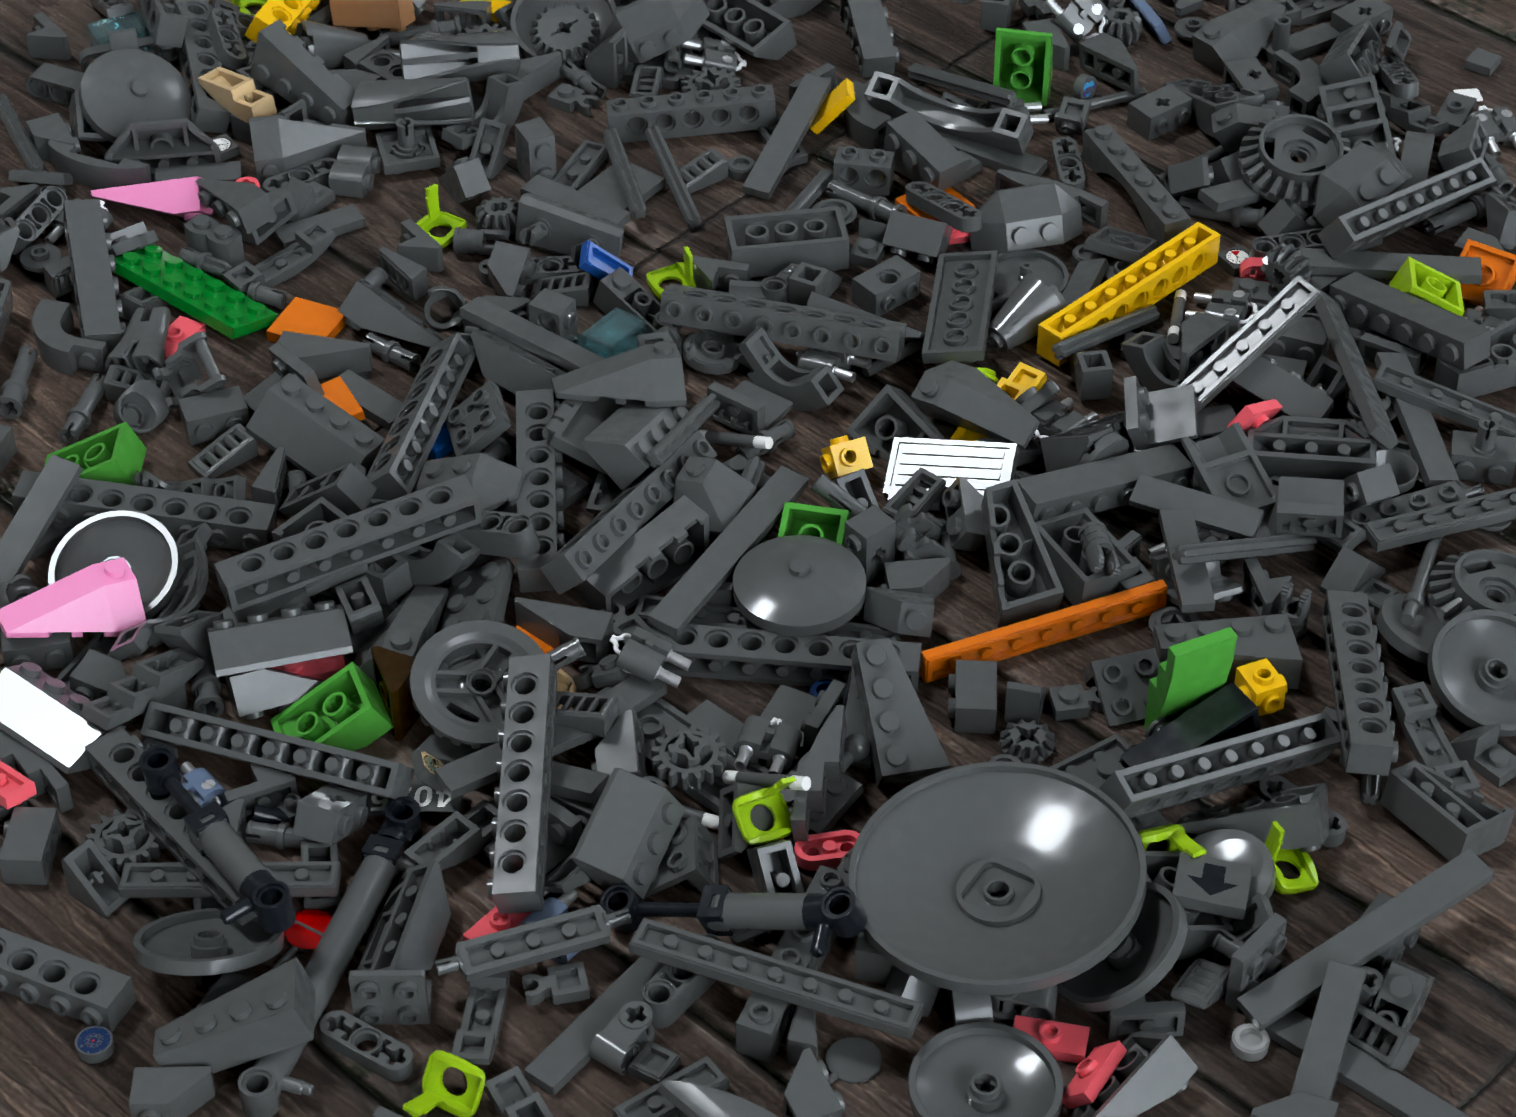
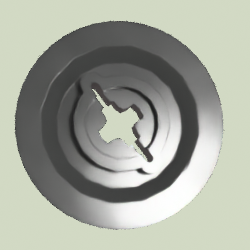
(573, 46)

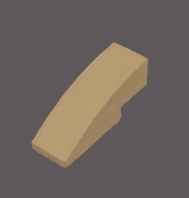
(237, 94)

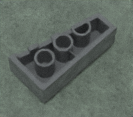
(1489, 374)
(1018, 560)
(894, 719)
(242, 1024)

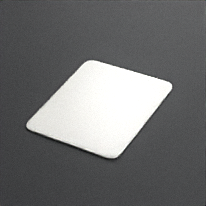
(1470, 92)

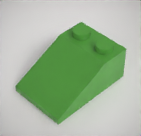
(1024, 63)
(108, 455)
(813, 521)
(338, 712)

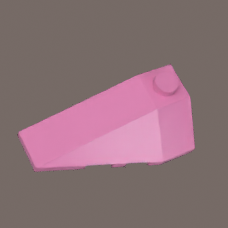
(169, 197)
(90, 600)

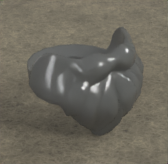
(454, 300)

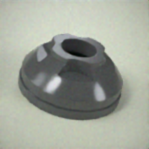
(1403, 467)

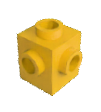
(845, 456)
(1262, 685)

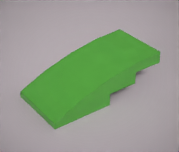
(1190, 674)

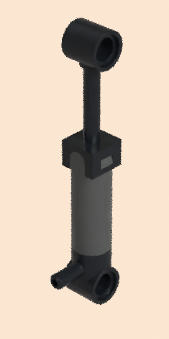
(214, 836)
(724, 910)

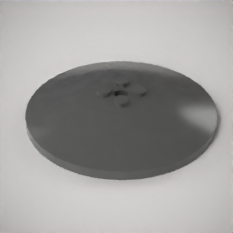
(987, 828)

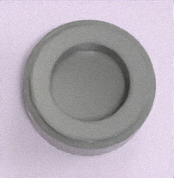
(1249, 1042)

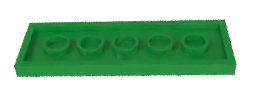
(194, 291)

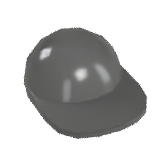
(141, 407)

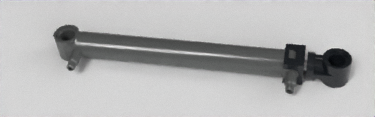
(380, 866)

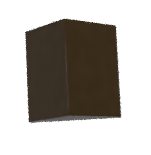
(393, 682)

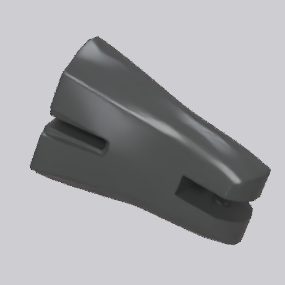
(143, 341)

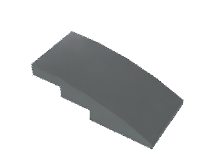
(1357, 112)

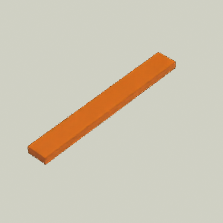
(1045, 629)

